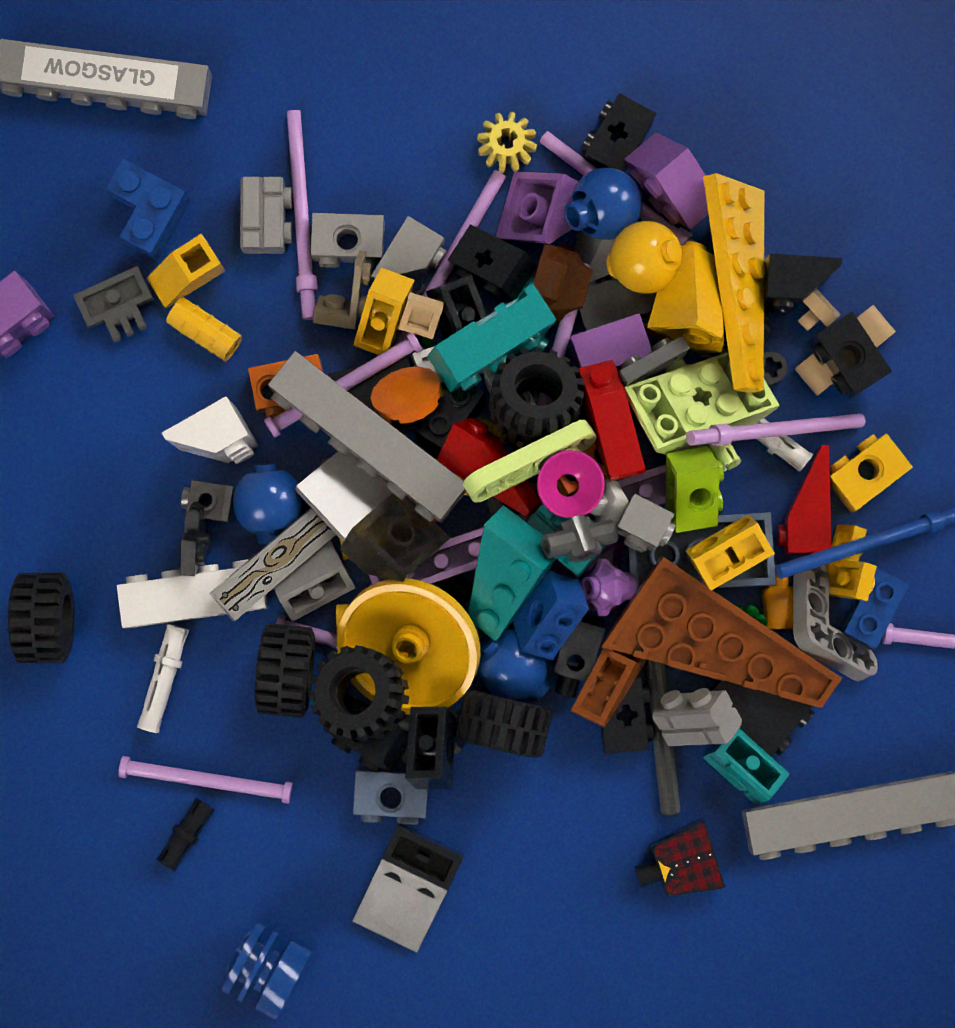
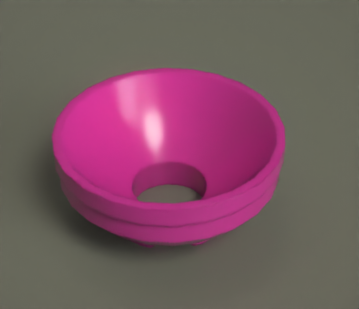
(589, 481)

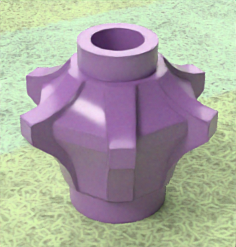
(607, 586)

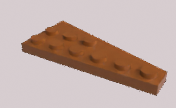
(701, 632)

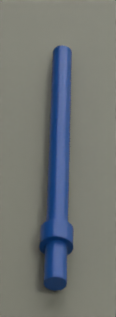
(928, 523)

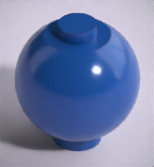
(604, 203)
(267, 502)
(510, 672)

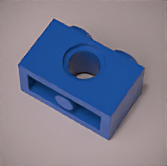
(550, 615)
(869, 619)

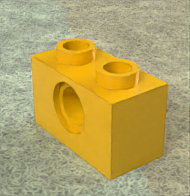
(383, 311)
(888, 466)

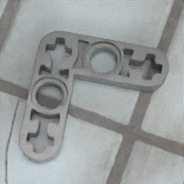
(815, 634)

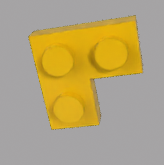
(848, 576)

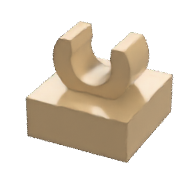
(819, 310)
(420, 315)

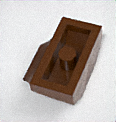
(562, 280)

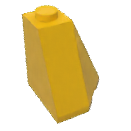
(691, 303)

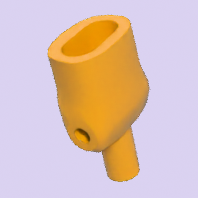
(778, 605)

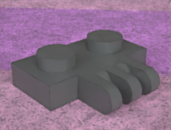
(116, 302)
(662, 356)

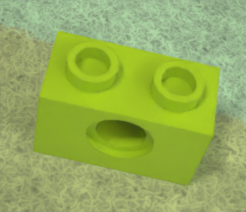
(693, 488)

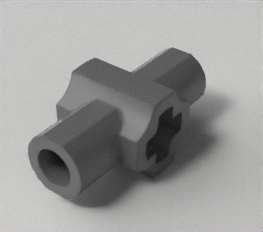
(579, 538)

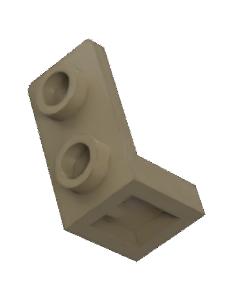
(337, 310)

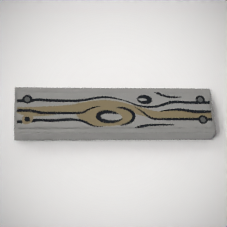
(272, 564)

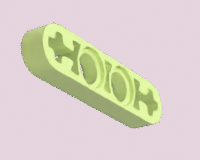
(527, 461)

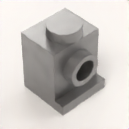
(221, 508)

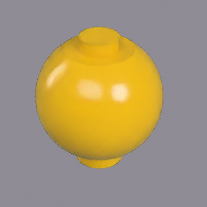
(645, 257)

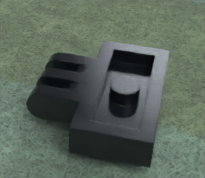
(196, 541)

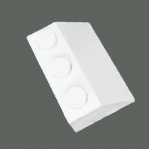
(214, 433)

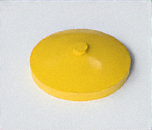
(421, 632)

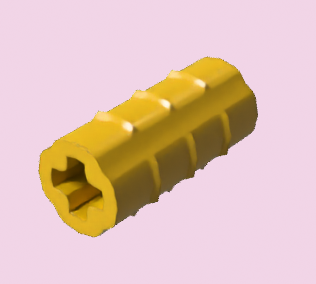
(204, 329)

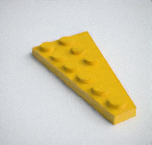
(738, 247)

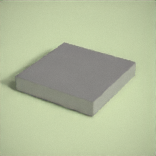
(342, 492)

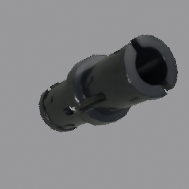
(185, 834)

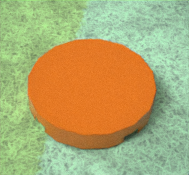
(407, 394)

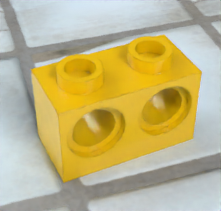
(729, 552)

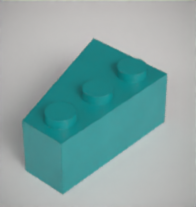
(490, 340)
(506, 572)

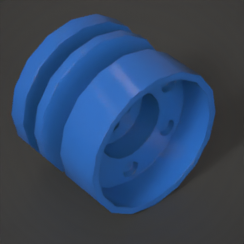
(265, 970)

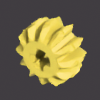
(492, 142)

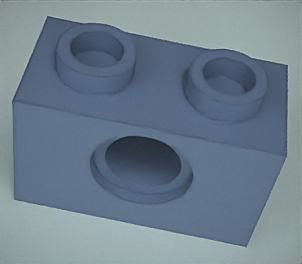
(369, 803)

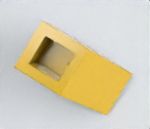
(185, 271)

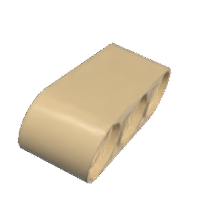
(819, 376)

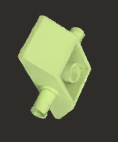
(695, 399)

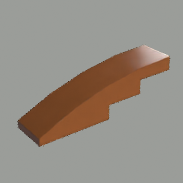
(607, 686)

